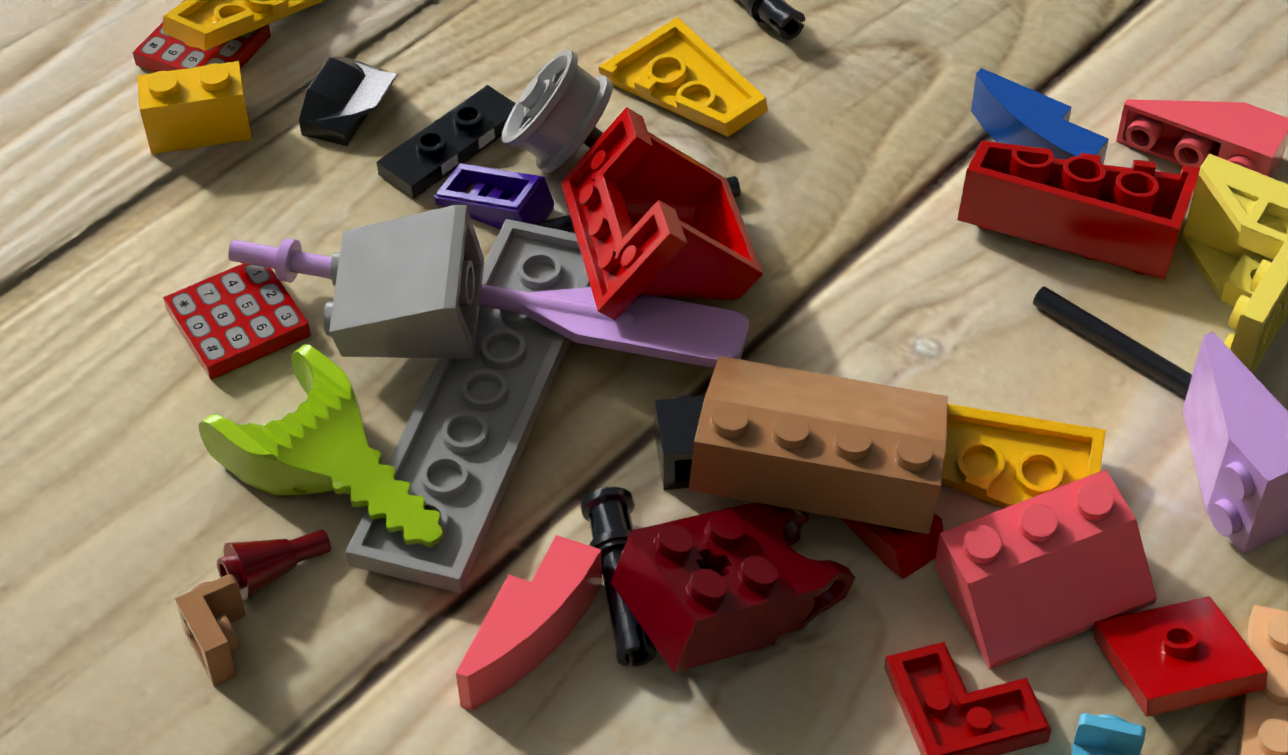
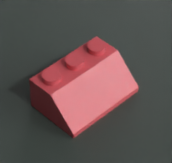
(1045, 568)

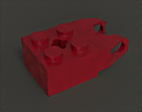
(724, 582)

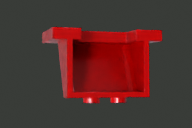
(655, 222)

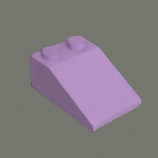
(1237, 447)

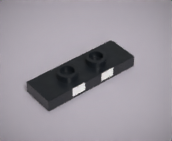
(446, 142)

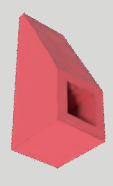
(1194, 129)

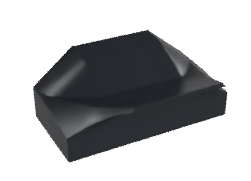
(342, 99)

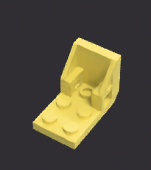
(1241, 248)

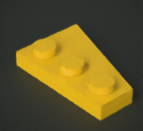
(687, 78)

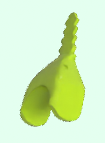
(321, 451)

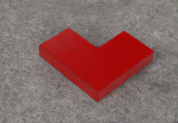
(958, 722)

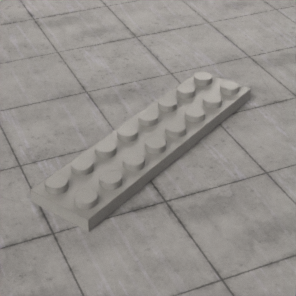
(476, 416)

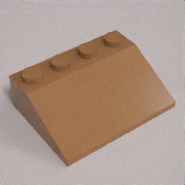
(821, 444)

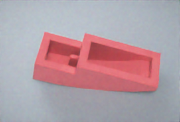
(529, 621)

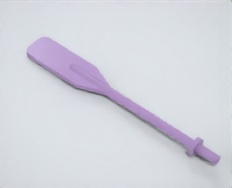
(646, 327)

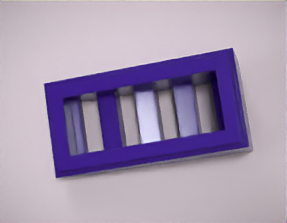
(527, 195)

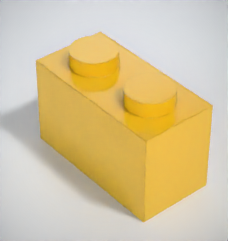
(194, 107)

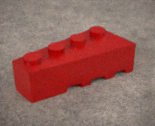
(1080, 204)

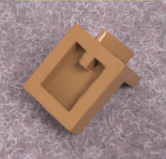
(206, 623)

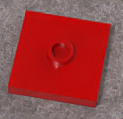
(1179, 656)

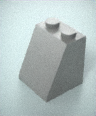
(408, 287)

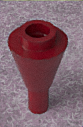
(264, 561)

